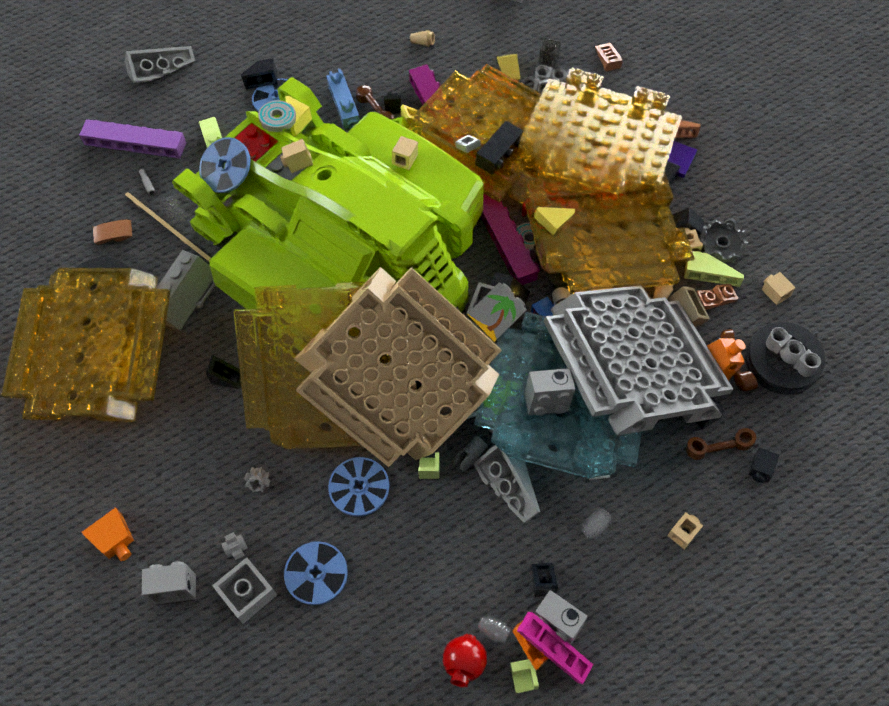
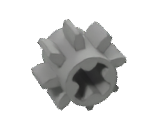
(257, 479)
(234, 546)

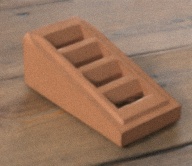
(609, 64)
(684, 130)

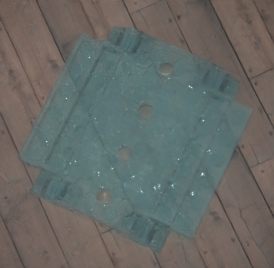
(584, 442)

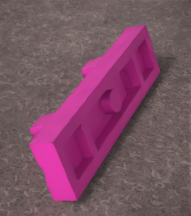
(554, 647)

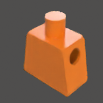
(728, 355)
(110, 535)

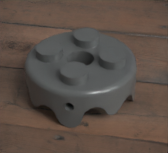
(727, 232)

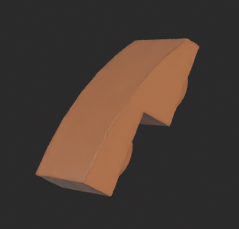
(112, 230)
(717, 296)

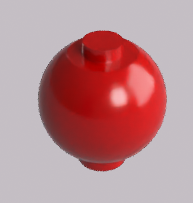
(464, 659)

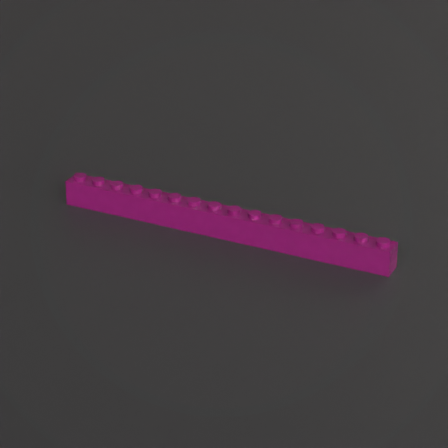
(494, 215)

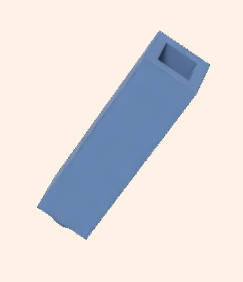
(343, 99)

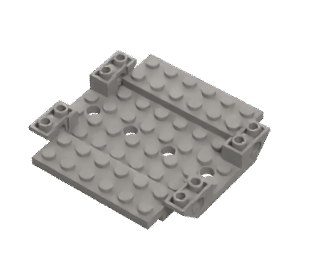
(612, 364)

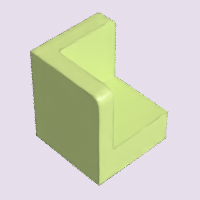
(429, 467)
(524, 676)

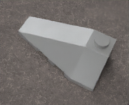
(155, 63)
(510, 481)

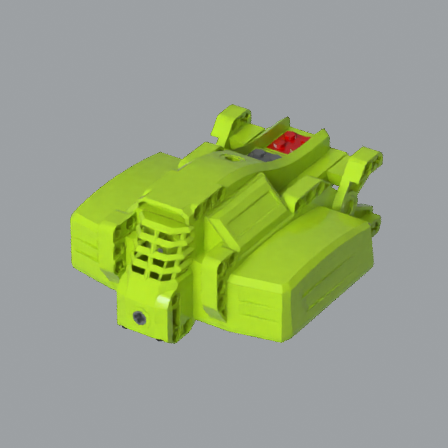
(341, 212)

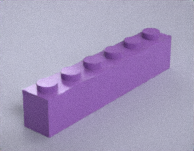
(133, 138)

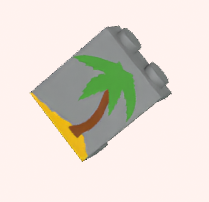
(496, 311)

